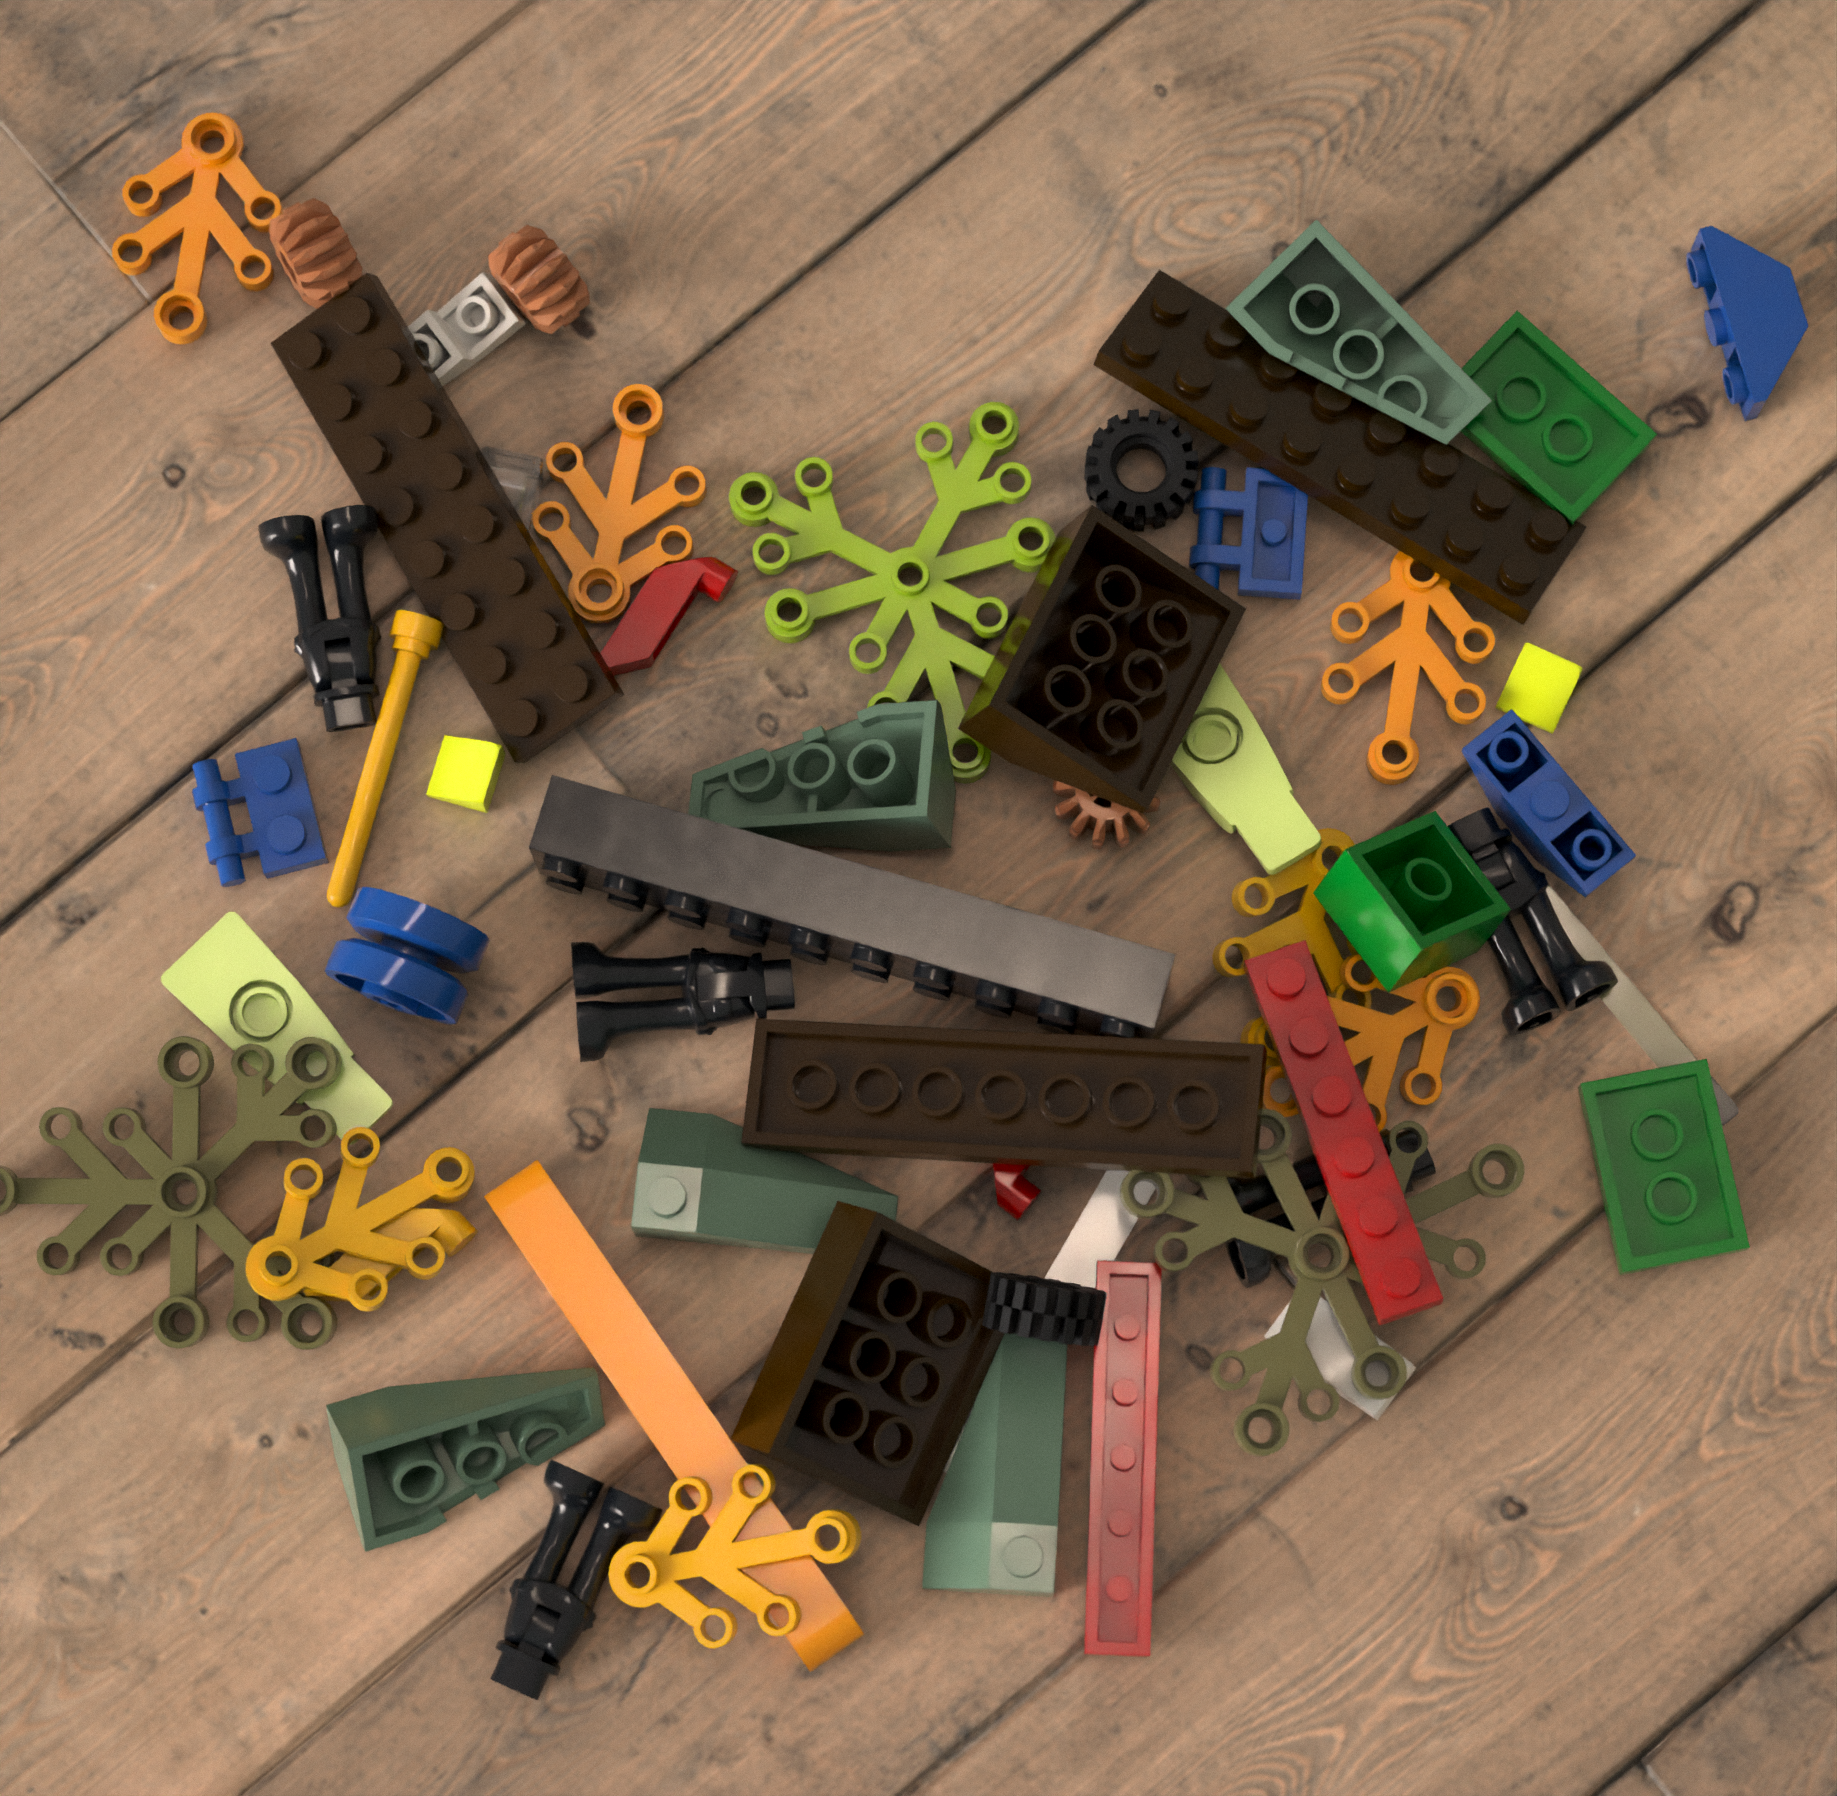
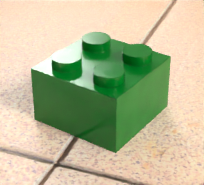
(1411, 901)

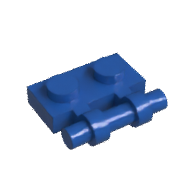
(1271, 533)
(279, 807)

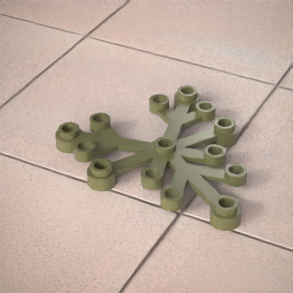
(110, 1191)
(1287, 1353)

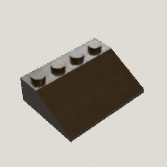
(1103, 664)
(874, 1364)

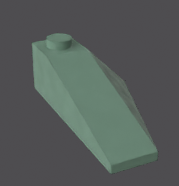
(1346, 330)
(854, 786)
(713, 1190)
(435, 1444)
(1002, 1490)

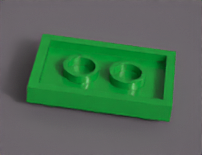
(1551, 420)
(1663, 1167)

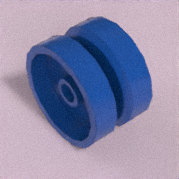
(407, 955)

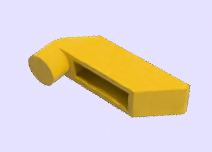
(444, 1225)

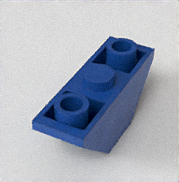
(1750, 314)
(1545, 806)

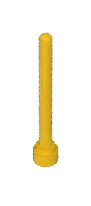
(413, 640)

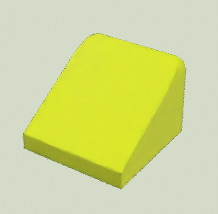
(1539, 687)
(466, 772)

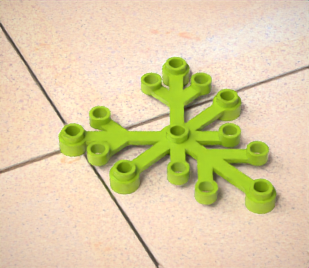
(931, 647)

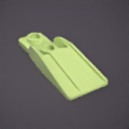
(1240, 780)
(254, 999)

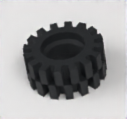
(1148, 434)
(1044, 1309)

